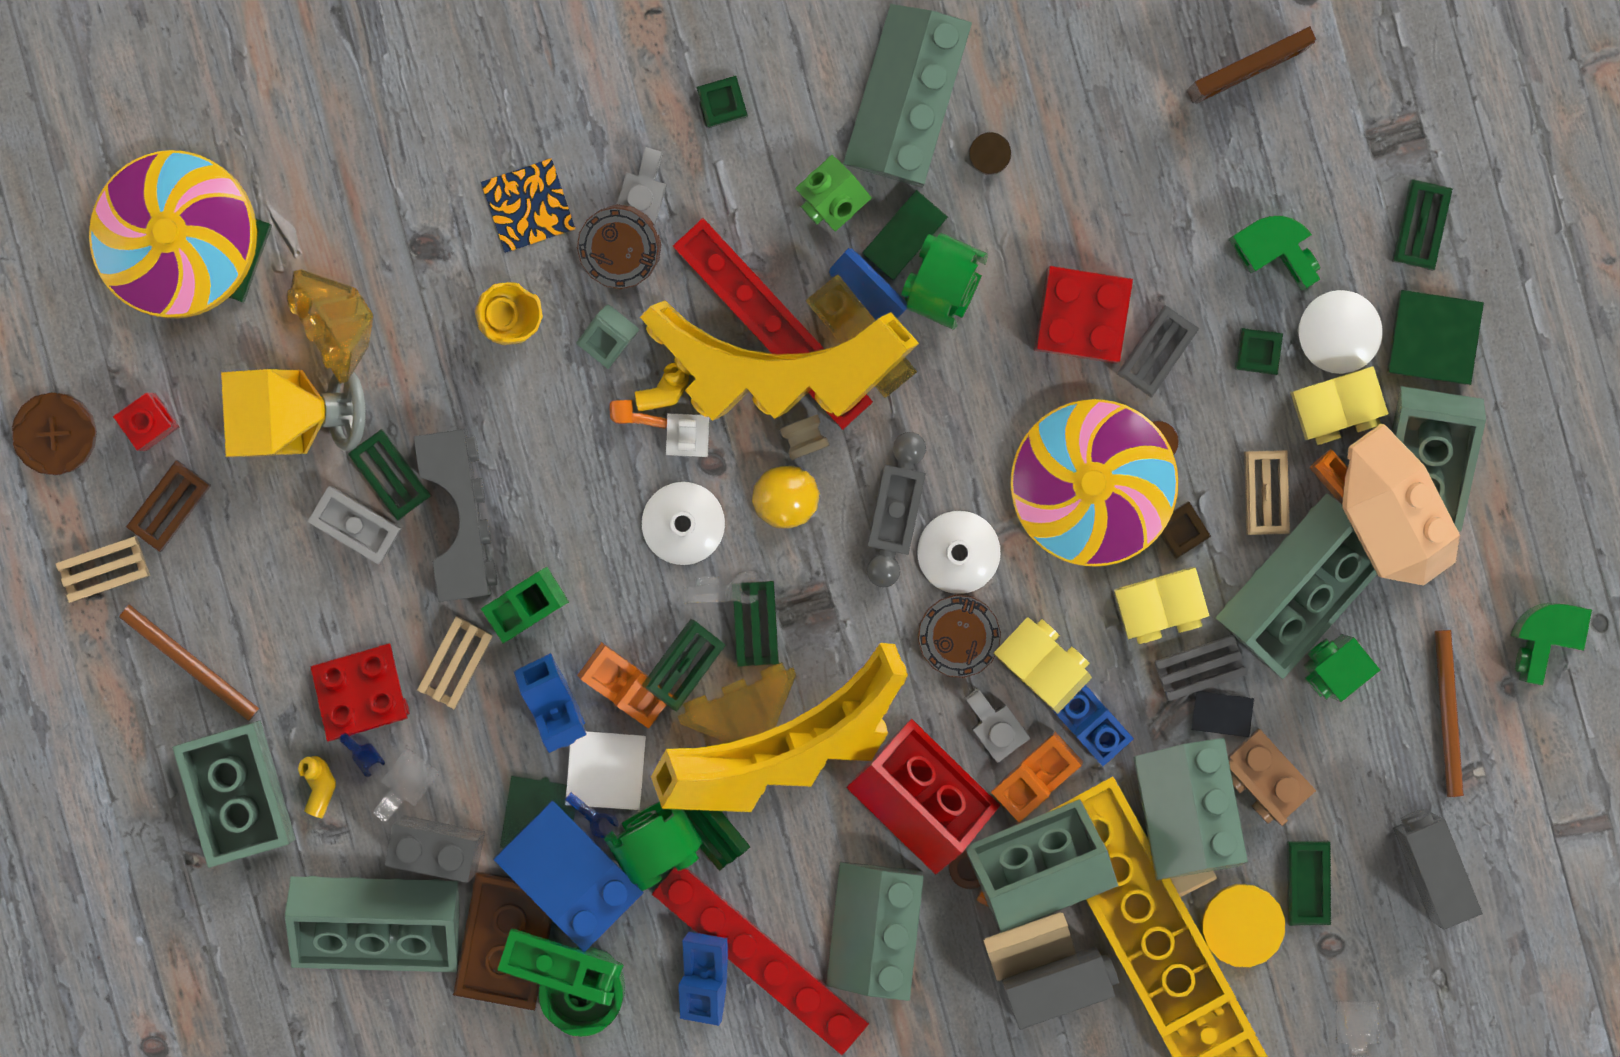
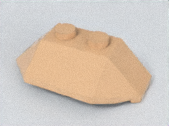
(1397, 510)

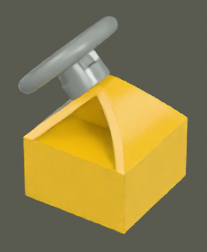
(282, 412)

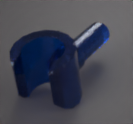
(363, 755)
(591, 815)

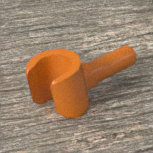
(622, 413)

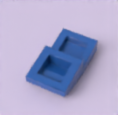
(704, 978)

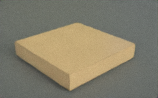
(1029, 946)

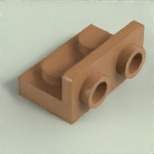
(1268, 777)

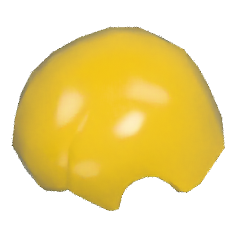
(508, 313)
(785, 496)

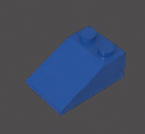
(568, 876)

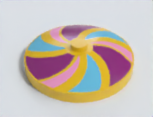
(173, 234)
(1094, 482)

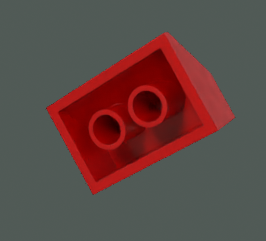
(923, 797)

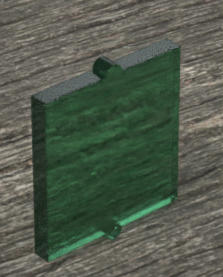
(527, 799)

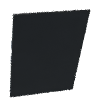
(1222, 714)

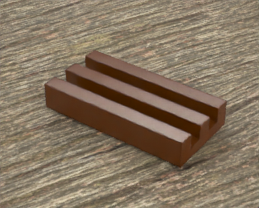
(181, 516)

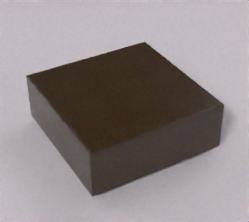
(1184, 530)

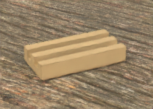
(1250, 493)
(69, 580)
(439, 693)

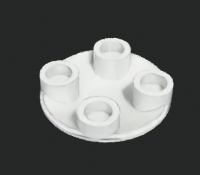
(1340, 332)

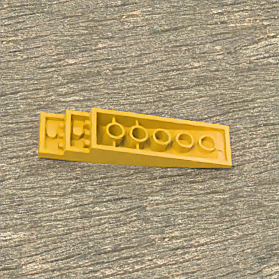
(1161, 942)

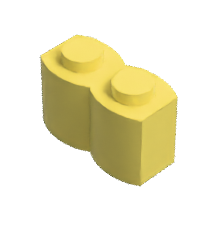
(1340, 404)
(1162, 604)
(1043, 664)

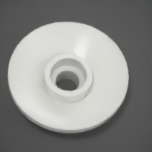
(705, 517)
(936, 547)

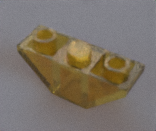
(846, 318)
(333, 319)
(743, 707)

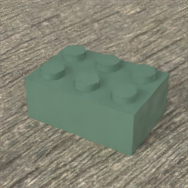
(234, 794)

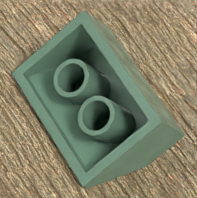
(1190, 809)
(1041, 866)
(875, 930)

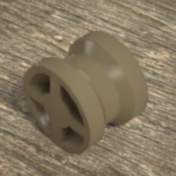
(804, 437)

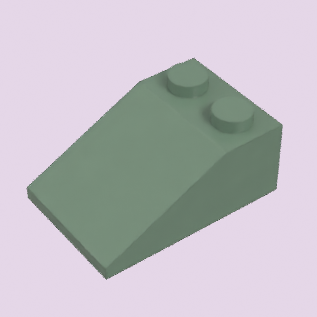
(1446, 438)

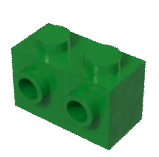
(1339, 667)

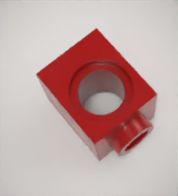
(146, 421)

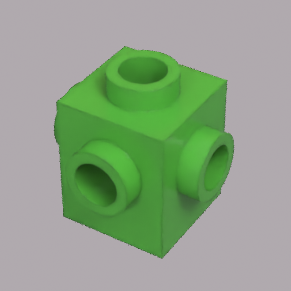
(832, 194)

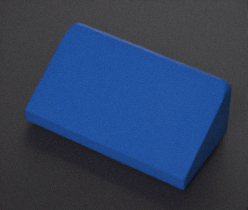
(868, 285)

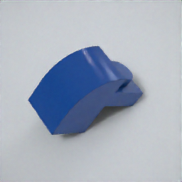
(550, 703)

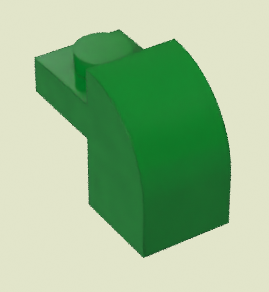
(1276, 238)
(525, 605)
(1544, 626)

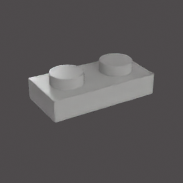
(354, 525)

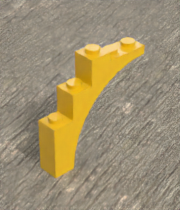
(778, 382)
(791, 754)

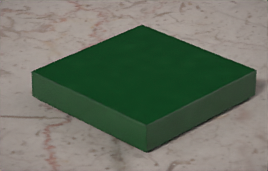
(1435, 337)

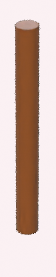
(189, 662)
(1449, 713)

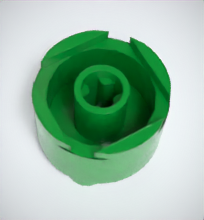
(944, 279)
(654, 844)
(580, 1016)

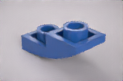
(1094, 726)

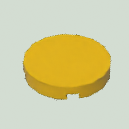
(1243, 925)

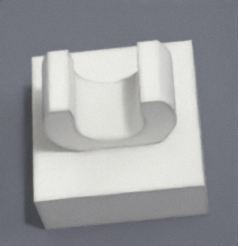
(687, 435)

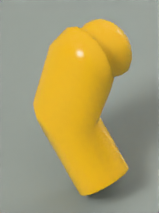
(667, 391)
(321, 783)

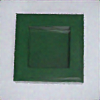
(722, 101)
(1259, 351)

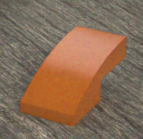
(621, 684)
(1037, 777)

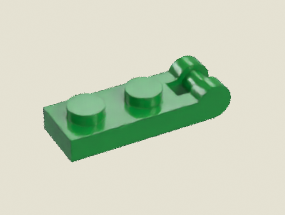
(559, 966)

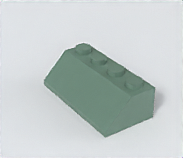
(907, 94)
(1300, 588)
(373, 924)

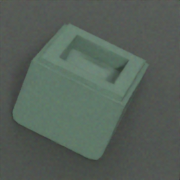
(607, 336)

